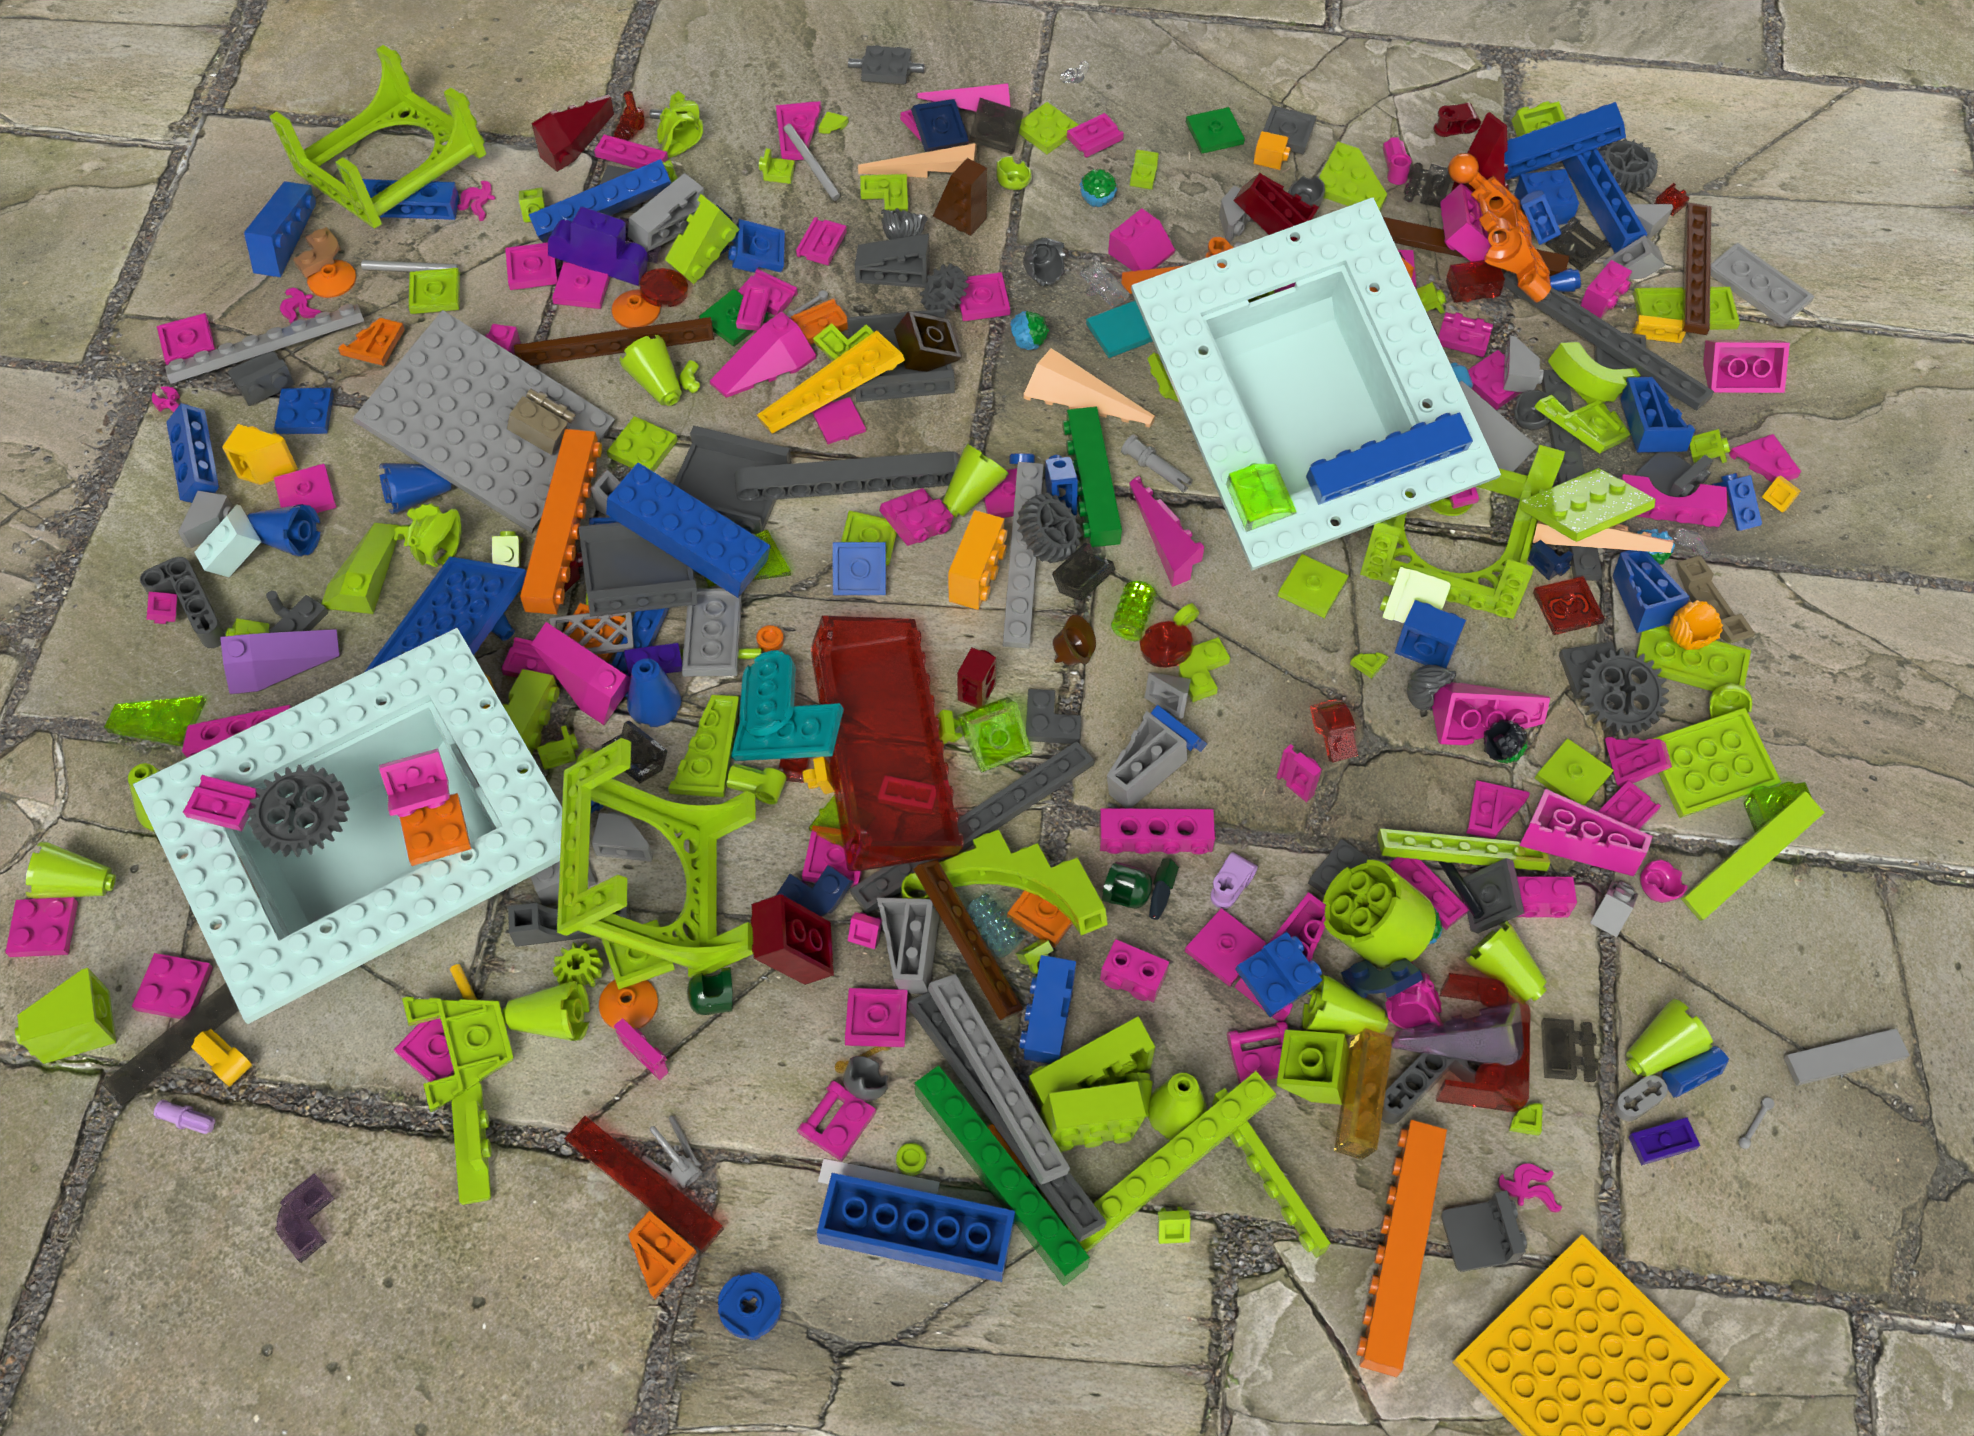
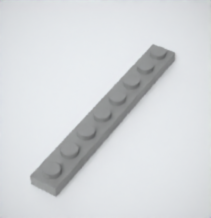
(257, 345)
(1022, 563)
(999, 1080)

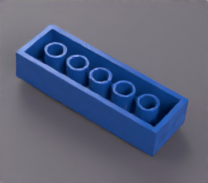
(687, 529)
(916, 1227)

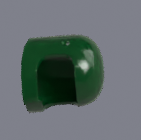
(1127, 886)
(711, 993)

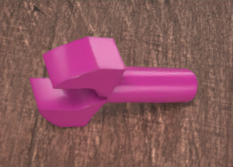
(162, 403)

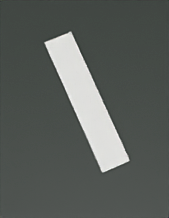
(876, 1175)

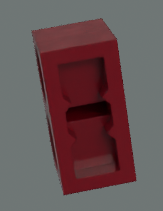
(976, 677)

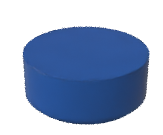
(1015, 458)

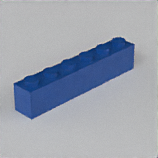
(1564, 140)
(605, 198)
(1605, 199)
(1389, 457)

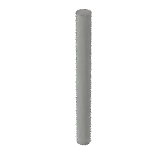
(811, 161)
(403, 266)

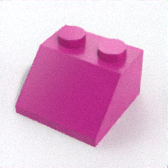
(1140, 242)

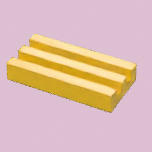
(1659, 329)

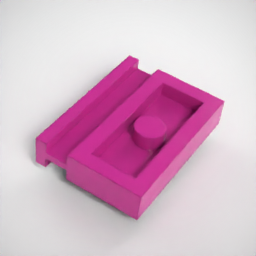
(1095, 135)
(821, 241)
(781, 291)
(523, 656)
(1300, 773)
(220, 803)
(1630, 806)
(637, 1044)

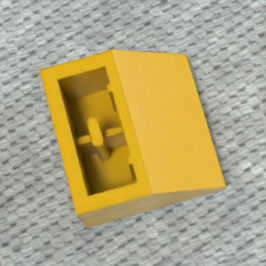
(258, 454)

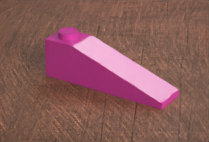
(968, 97)
(770, 352)
(586, 677)
(1468, 710)

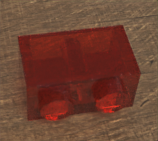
(1474, 281)

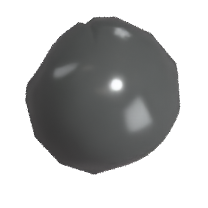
(1310, 189)
(1526, 414)
(863, 1079)

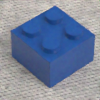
(1557, 190)
(1429, 635)

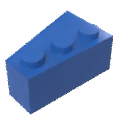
(1647, 590)

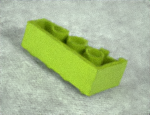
(531, 705)
(1097, 1063)

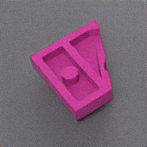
(1767, 458)
(1637, 758)
(1493, 808)

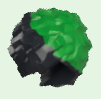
(1505, 741)

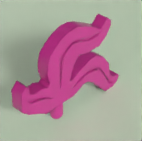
(479, 195)
(298, 300)
(1519, 1188)

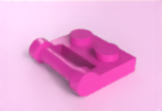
(1262, 1060)
(845, 1126)

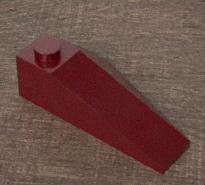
(567, 133)

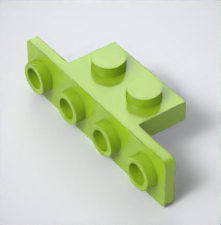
(471, 1146)

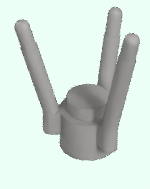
(684, 1169)

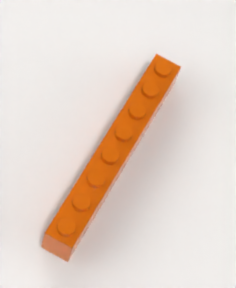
(560, 522)
(1402, 1250)

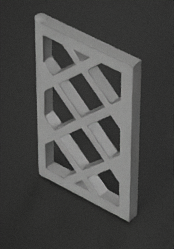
(607, 646)

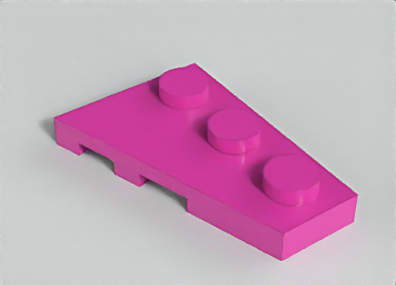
(803, 119)

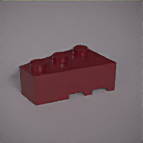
(1272, 206)

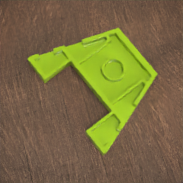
(1590, 424)
(473, 1038)

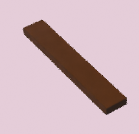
(968, 939)

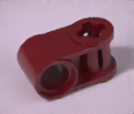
(1458, 119)

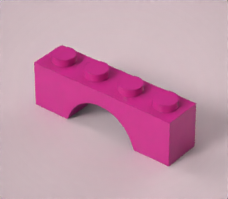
(1703, 507)

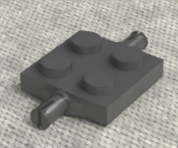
(886, 64)

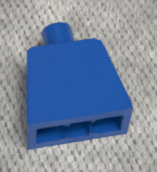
(1061, 474)

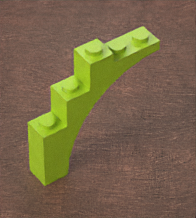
(1028, 869)

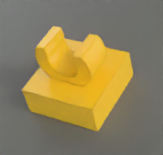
(1781, 494)
(819, 776)

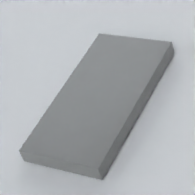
(1760, 284)
(1504, 440)
(712, 634)

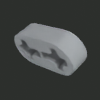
(1644, 1103)

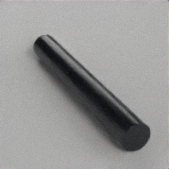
(1462, 889)

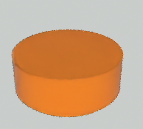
(770, 638)

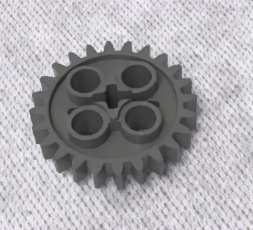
(1648, 692)
(298, 810)

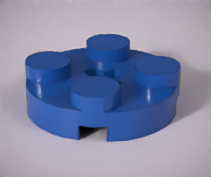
(750, 1324)

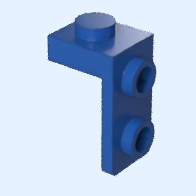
(1742, 500)

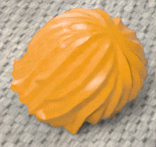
(1695, 625)

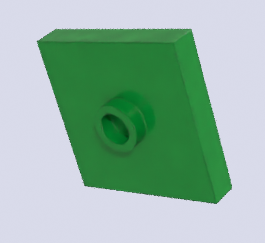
(1215, 130)
(724, 318)

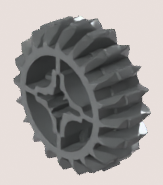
(1630, 164)
(1049, 528)

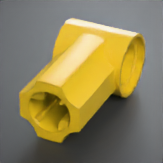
(224, 1061)

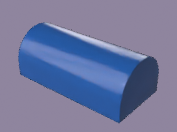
(1540, 216)
(1695, 1071)

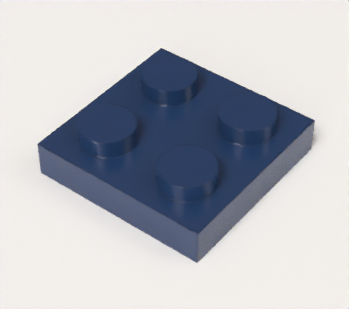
(939, 125)

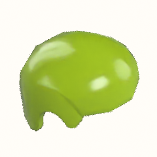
(1012, 175)
(1728, 699)

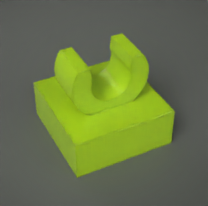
(947, 726)
(1031, 954)
(1173, 1226)

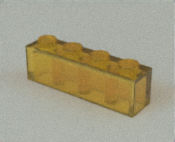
(1363, 1094)

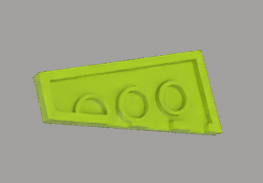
(709, 752)

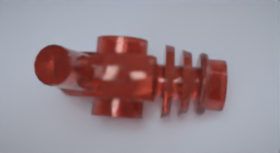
(631, 120)

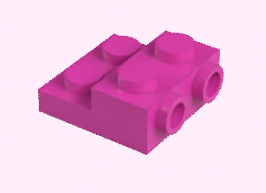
(917, 516)

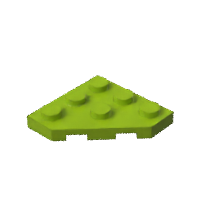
(1350, 178)

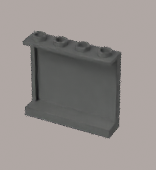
(900, 381)
(710, 471)
(631, 573)

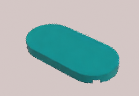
(768, 693)

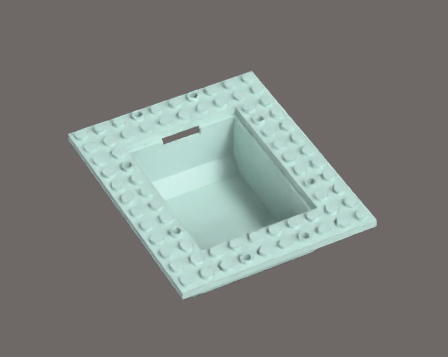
(1309, 371)
(360, 891)

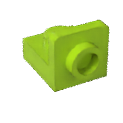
(776, 169)
(1144, 169)
(530, 202)
(1710, 445)
(559, 752)

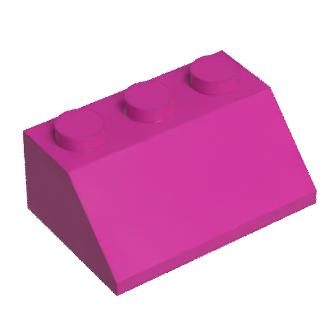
(1746, 365)

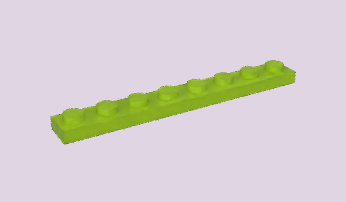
(1180, 1155)

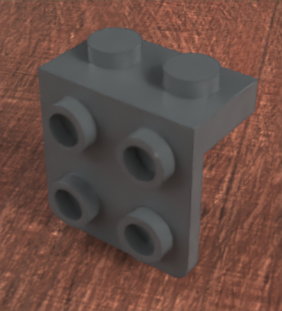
(261, 377)
(1674, 475)
(1484, 1233)

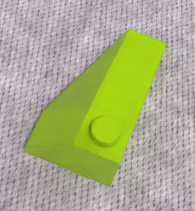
(362, 575)

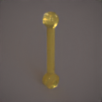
(840, 1066)

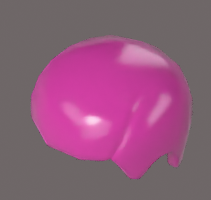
(1662, 881)

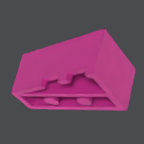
(1462, 224)

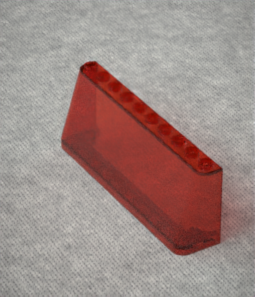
(888, 746)

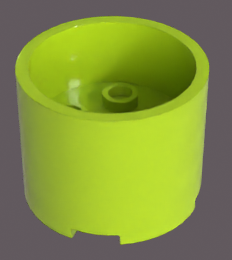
(1378, 914)

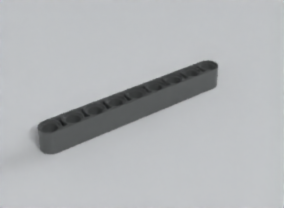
(845, 476)

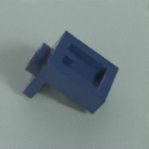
(1547, 561)

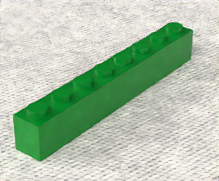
(1001, 1175)

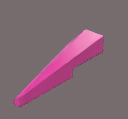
(1171, 541)

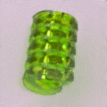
(1133, 610)

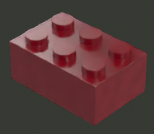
(792, 939)

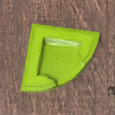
(832, 122)
(1369, 663)
(1528, 1120)

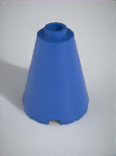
(410, 485)
(288, 528)
(652, 695)

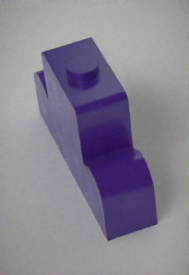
(598, 245)

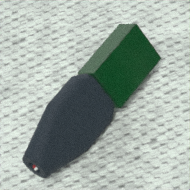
(1163, 882)

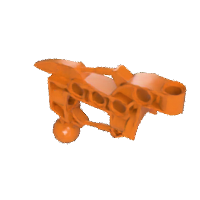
(1513, 244)

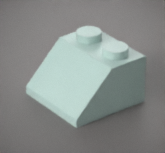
(228, 544)

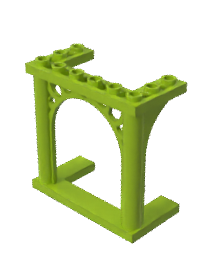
(390, 101)
(1465, 587)
(700, 824)

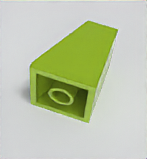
(68, 1019)

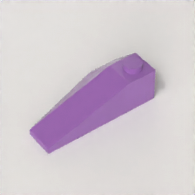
(267, 658)

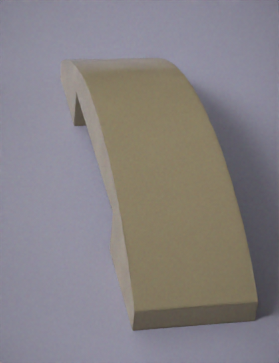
(1698, 583)

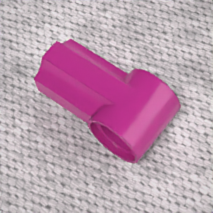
(1397, 161)

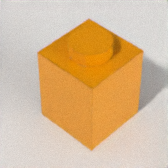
(1271, 150)

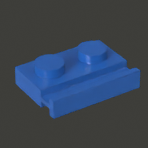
(1191, 738)

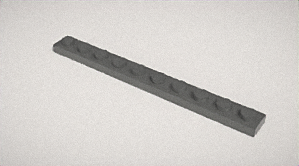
(1618, 345)
(1585, 559)
(985, 818)
(1063, 1192)

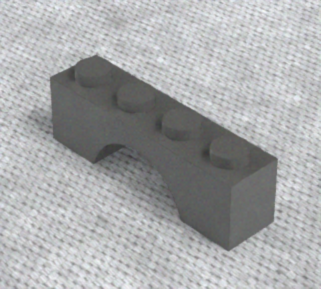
(538, 924)

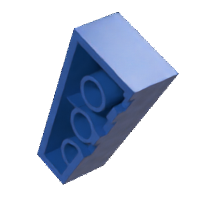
(278, 228)

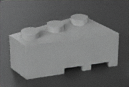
(665, 214)
(1146, 761)
(911, 940)

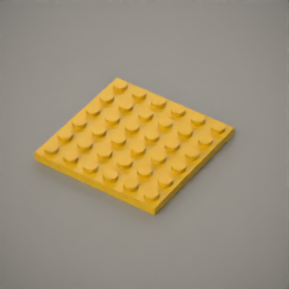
(1589, 1356)

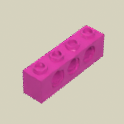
(208, 733)
(1167, 821)

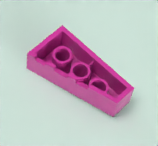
(1584, 835)
(1308, 926)

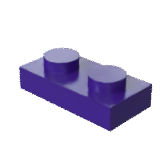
(665, 655)
(1664, 1141)

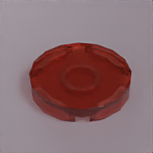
(663, 287)
(1166, 644)

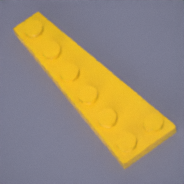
(842, 375)

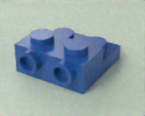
(757, 247)
(1280, 973)

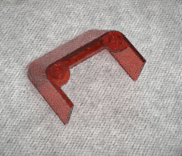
(1495, 1084)

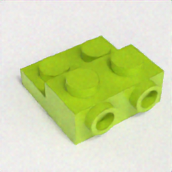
(1537, 117)

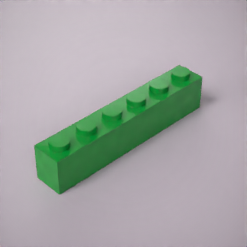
(1094, 478)

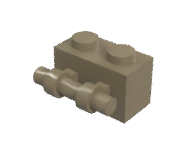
(538, 425)

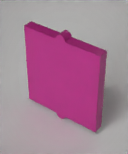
(839, 420)

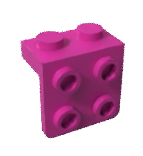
(415, 783)

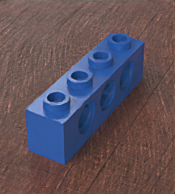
(433, 201)
(191, 452)

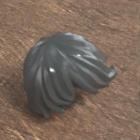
(902, 223)
(1044, 260)
(1426, 683)

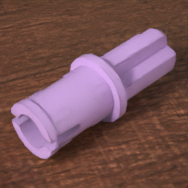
(184, 1117)

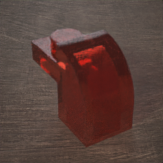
(1337, 726)

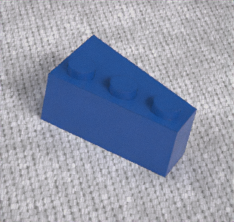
(1652, 419)
(1048, 1010)

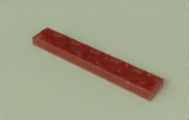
(644, 1184)

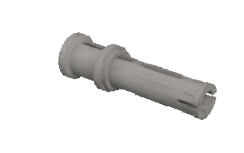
(1147, 457)

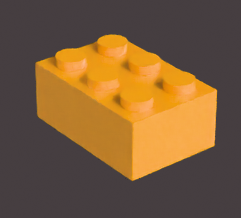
(977, 560)

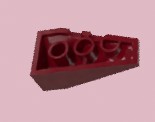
(1489, 151)

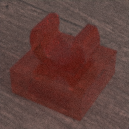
(1674, 197)

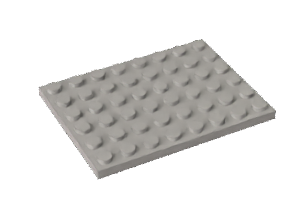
(452, 411)

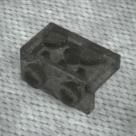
(1082, 573)
(646, 753)

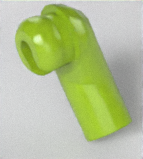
(687, 377)

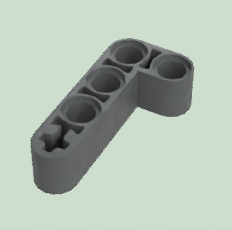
(179, 578)
(1425, 1080)

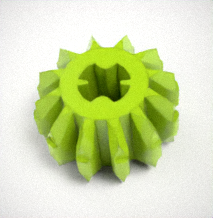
(583, 956)

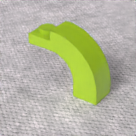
(1586, 375)

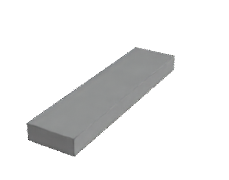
(1846, 1057)

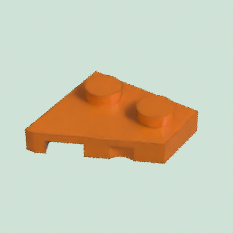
(375, 342)
(659, 1252)

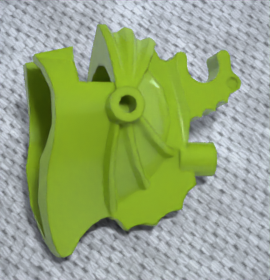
(679, 125)
(430, 533)

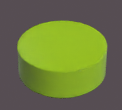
(1186, 615)
(911, 1159)

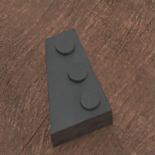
(894, 262)

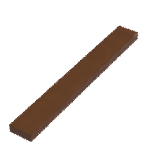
(1433, 240)
(1697, 269)
(612, 342)

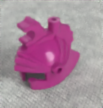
(1415, 1005)

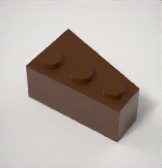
(964, 198)

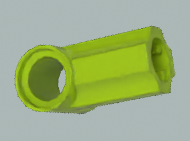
(764, 784)

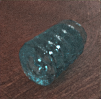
(991, 926)

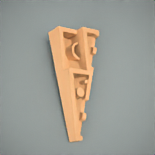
(919, 164)
(1068, 384)
(1613, 538)

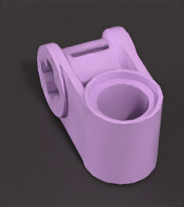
(1232, 880)

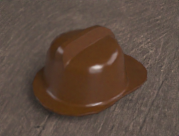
(1074, 642)

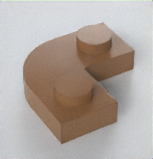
(324, 248)

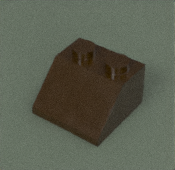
(926, 341)

